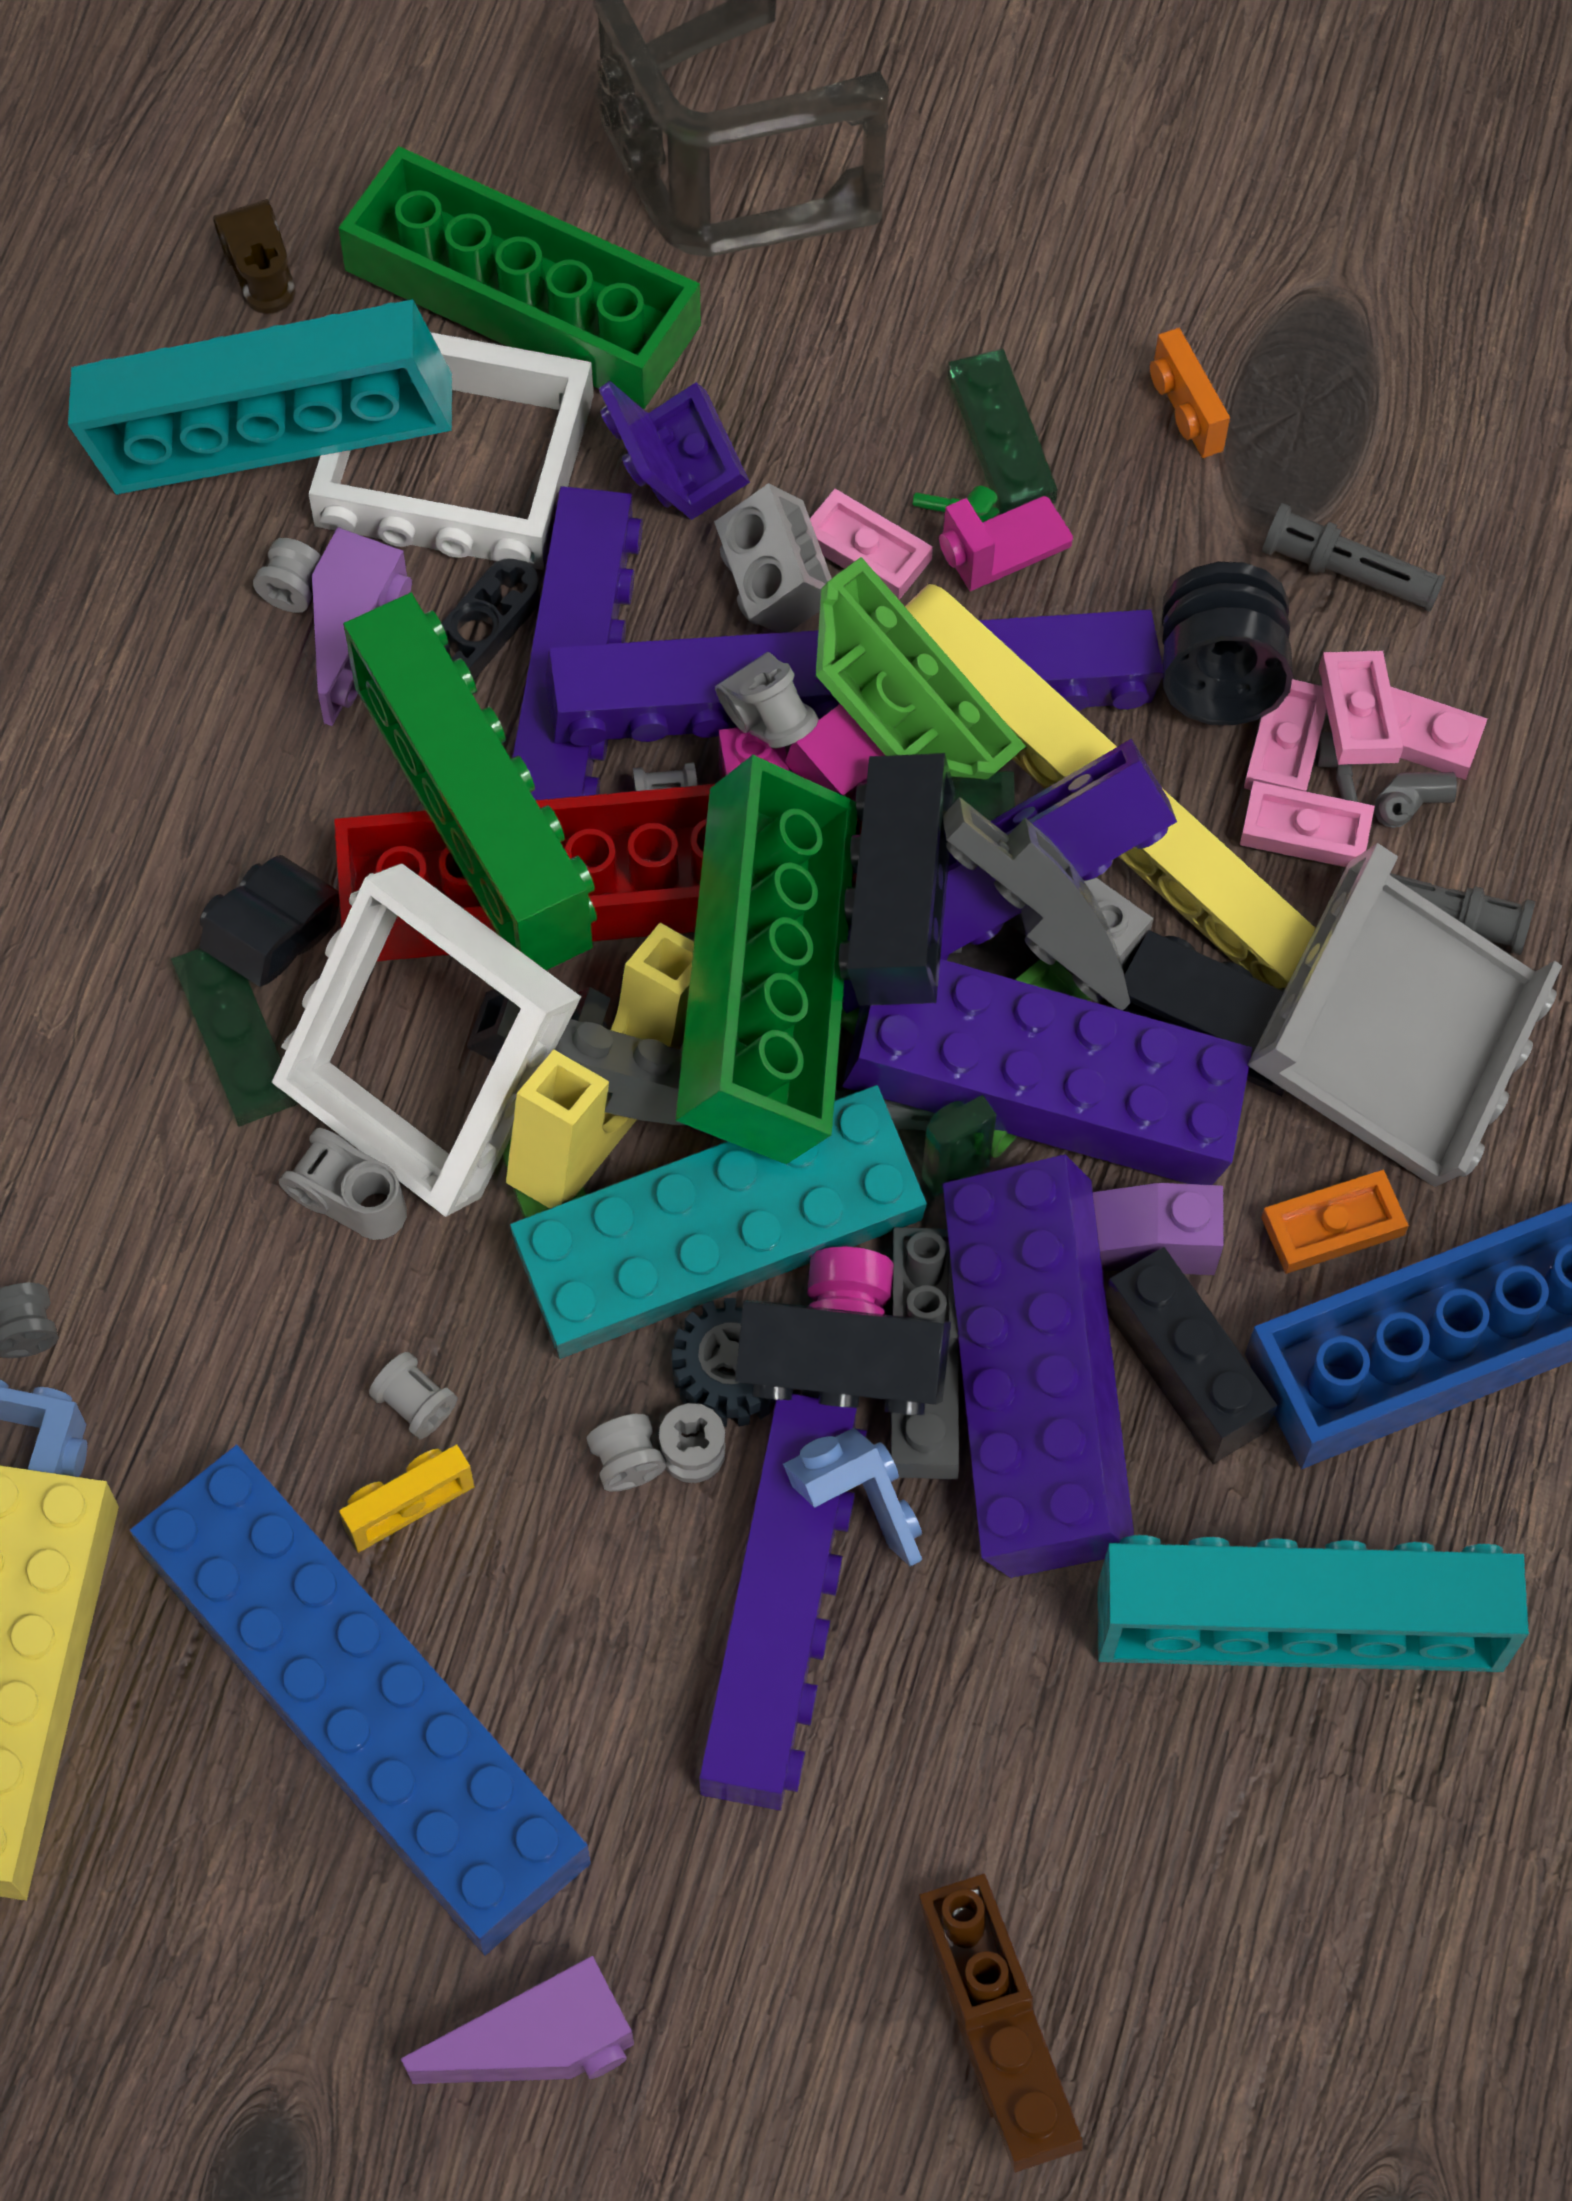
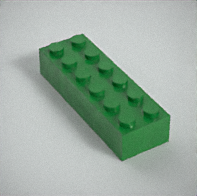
(519, 274)
(470, 783)
(768, 962)

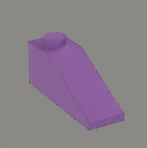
(1159, 1215)
(539, 2035)

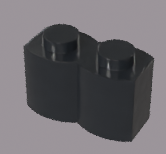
(268, 919)

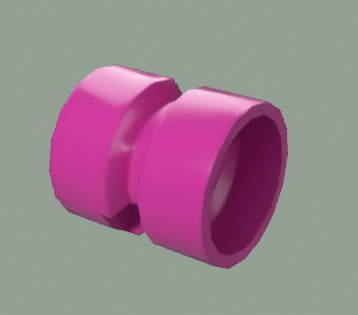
(850, 1279)

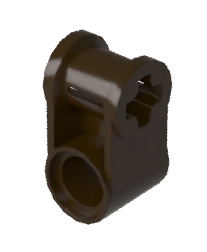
(257, 255)

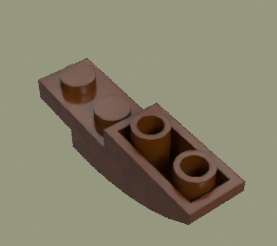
(999, 2023)

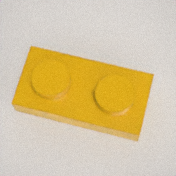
(427, 1485)

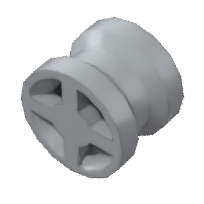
(288, 575)
(626, 1452)
(692, 1457)

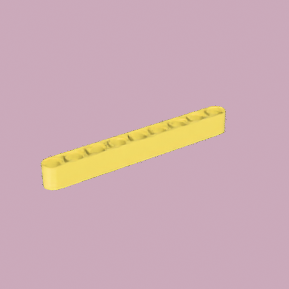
(1185, 865)

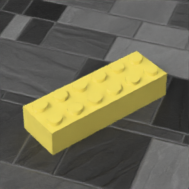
(50, 1580)

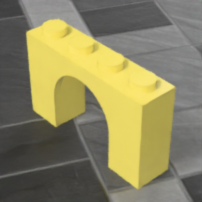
(560, 1109)

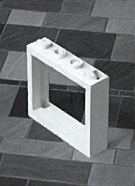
(462, 531)
(310, 1079)

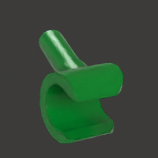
(980, 498)

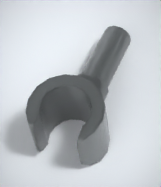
(1327, 758)

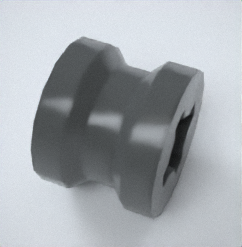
(24, 1320)

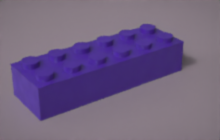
(1060, 1072)
(1037, 1367)

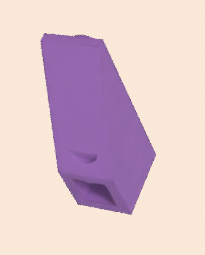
(346, 583)

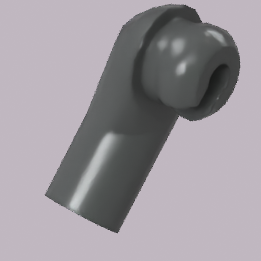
(1409, 791)

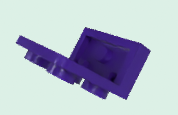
(676, 448)

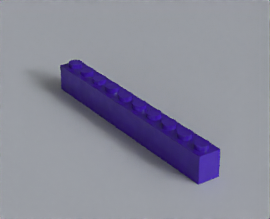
(670, 684)

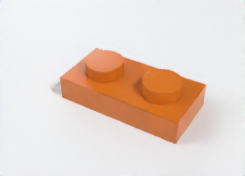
(1196, 404)
(1334, 1221)

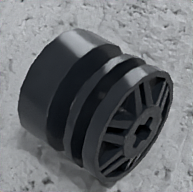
(1226, 643)

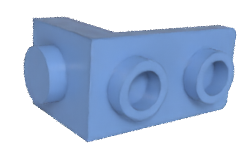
(61, 1426)
(845, 1461)

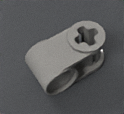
(766, 702)
(336, 1180)

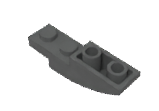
(1060, 911)
(639, 1071)
(924, 1289)

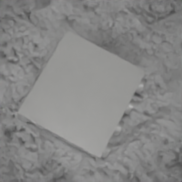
(1403, 1023)

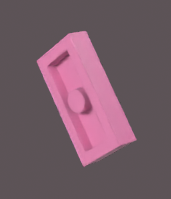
(854, 531)
(1360, 707)
(1437, 733)
(1289, 739)
(1306, 824)

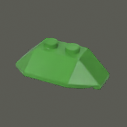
(902, 681)

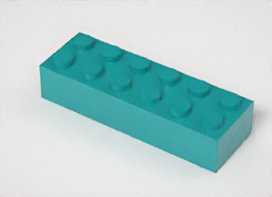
(262, 397)
(713, 1226)
(1311, 1605)

